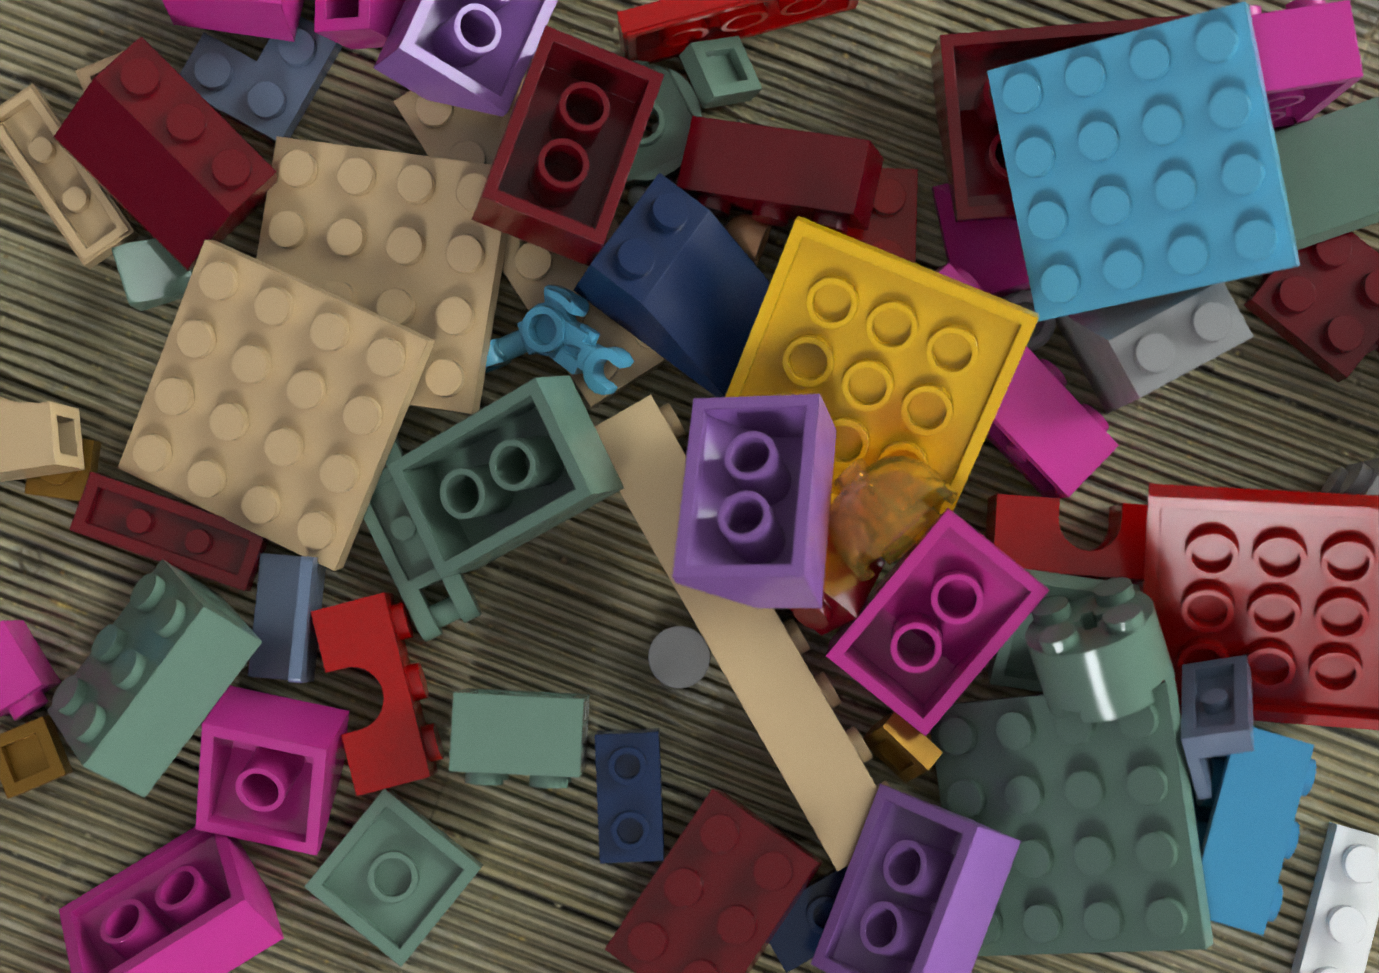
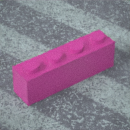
(1043, 425)

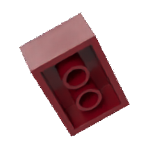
(568, 147)
(715, 894)

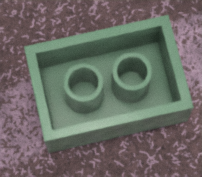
(505, 475)
(152, 678)

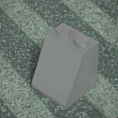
(1152, 341)

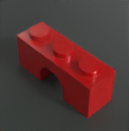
(1031, 536)
(372, 637)

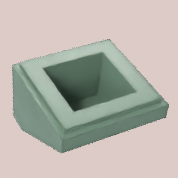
(149, 274)

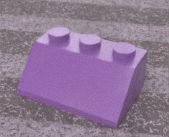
(464, 50)
(757, 500)
(915, 891)

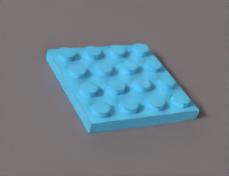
(1144, 164)

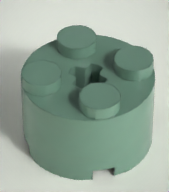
(1099, 652)

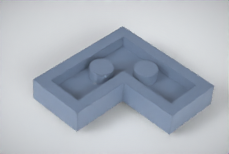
(267, 92)

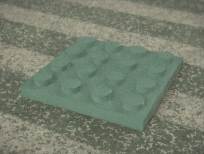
(1099, 820)

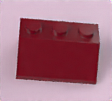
(165, 153)

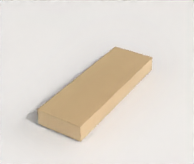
(70, 195)

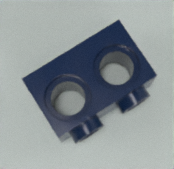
(629, 795)

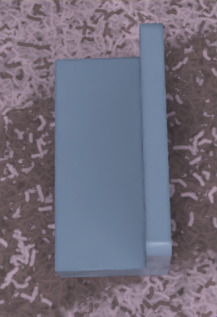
(285, 596)
(1215, 715)

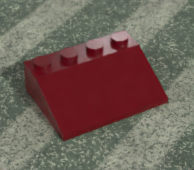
(967, 110)

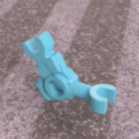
(555, 332)

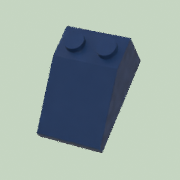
(679, 285)

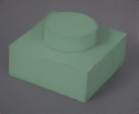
(720, 72)

